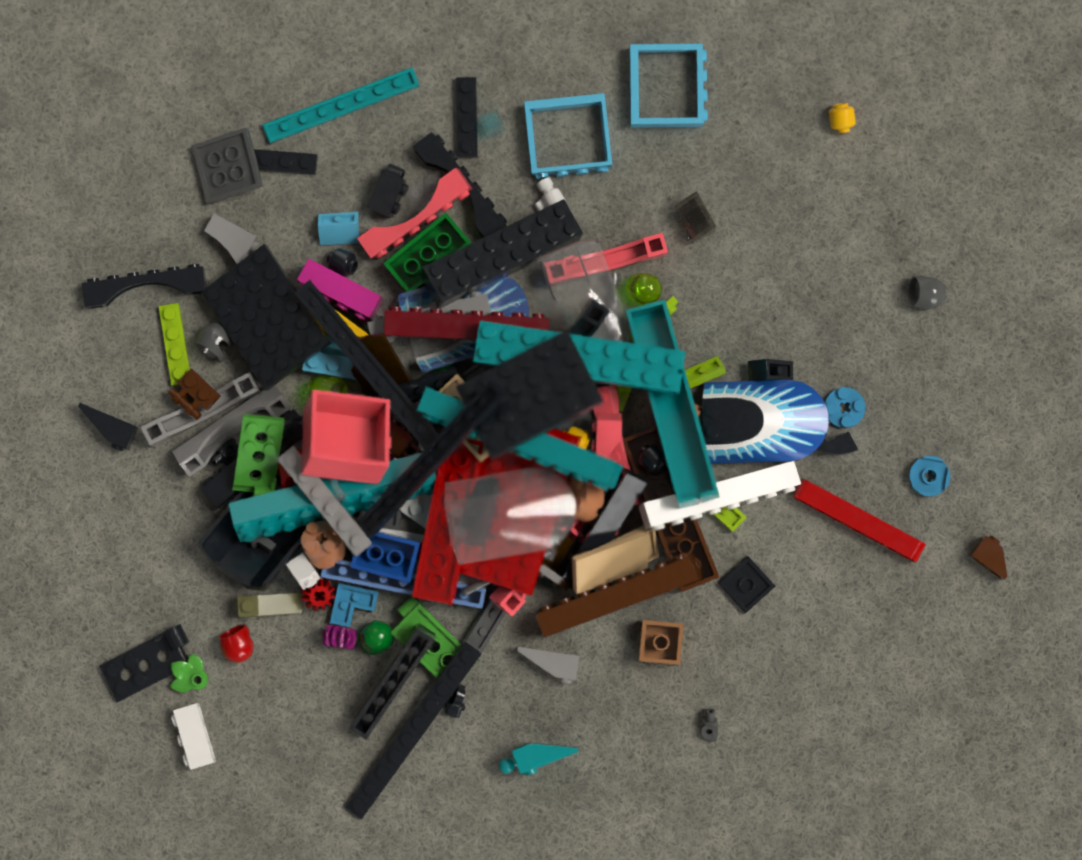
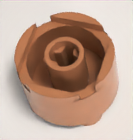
(587, 499)
(322, 545)

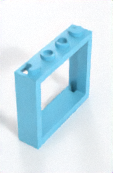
(568, 103)
(702, 114)

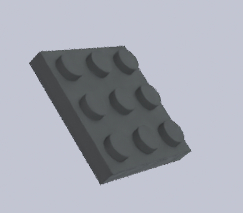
(227, 165)

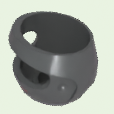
(930, 292)
(210, 338)

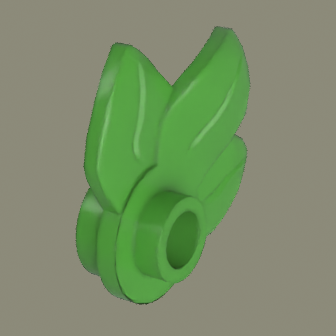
(186, 672)

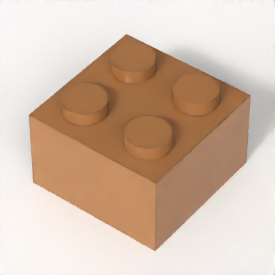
(660, 642)

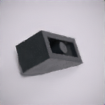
(770, 370)

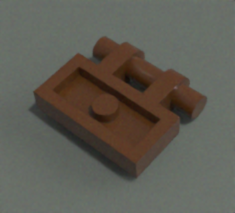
(199, 390)

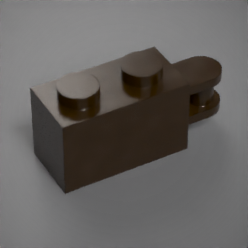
(402, 440)

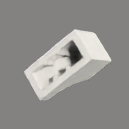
(303, 571)

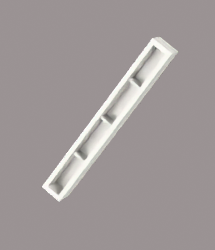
(731, 492)

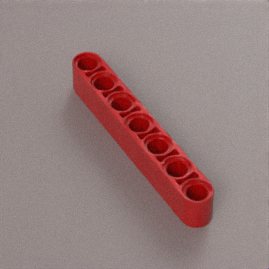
(859, 520)

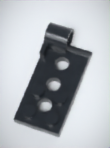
(170, 640)

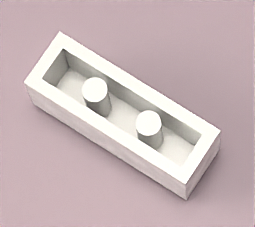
(193, 736)

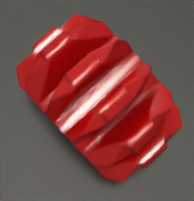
(314, 601)

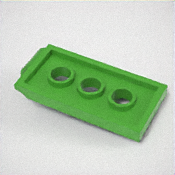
(248, 445)
(416, 613)

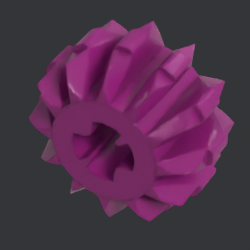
(339, 637)

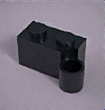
(389, 191)

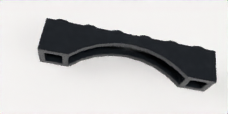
(434, 154)
(103, 292)
(589, 318)

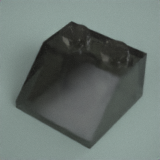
(694, 218)

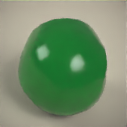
(375, 637)

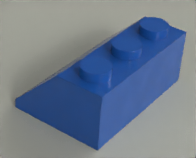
(389, 556)

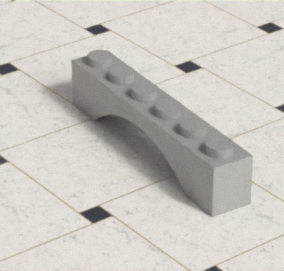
(476, 302)
(178, 421)
(198, 450)
(326, 503)

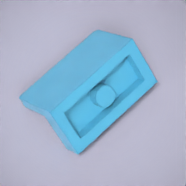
(338, 228)

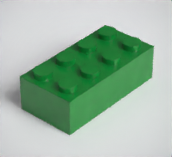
(430, 245)

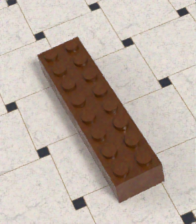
(674, 539)
(618, 596)

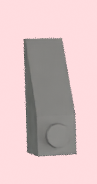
(557, 664)

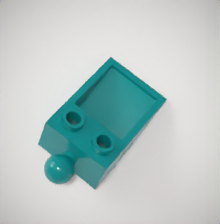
(533, 756)

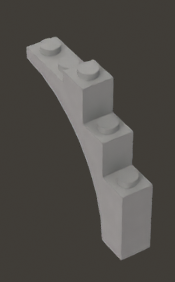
(233, 238)

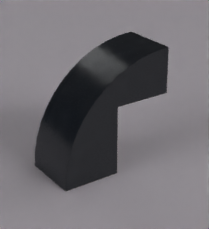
(839, 446)

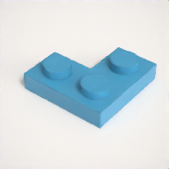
(348, 599)

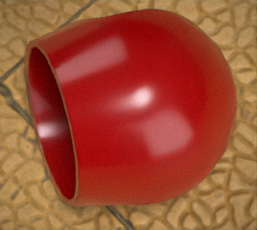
(236, 644)

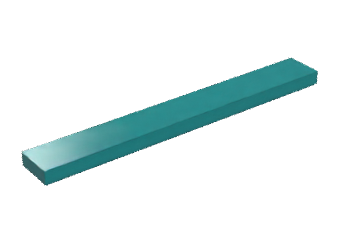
(341, 105)

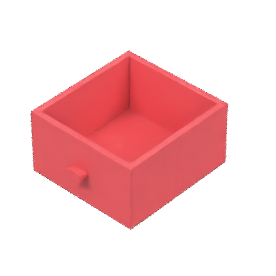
(346, 437)

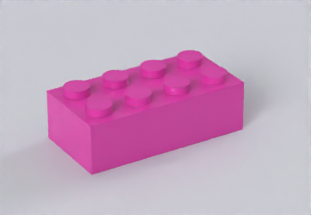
(342, 291)

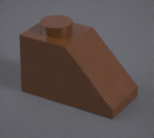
(991, 556)

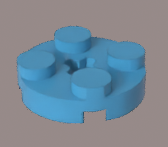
(856, 406)
(920, 483)

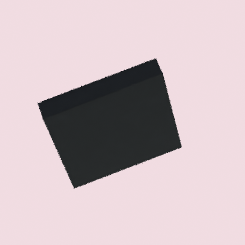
(746, 584)

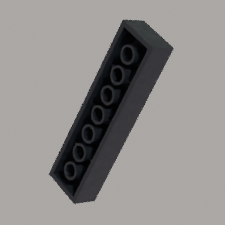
(500, 254)

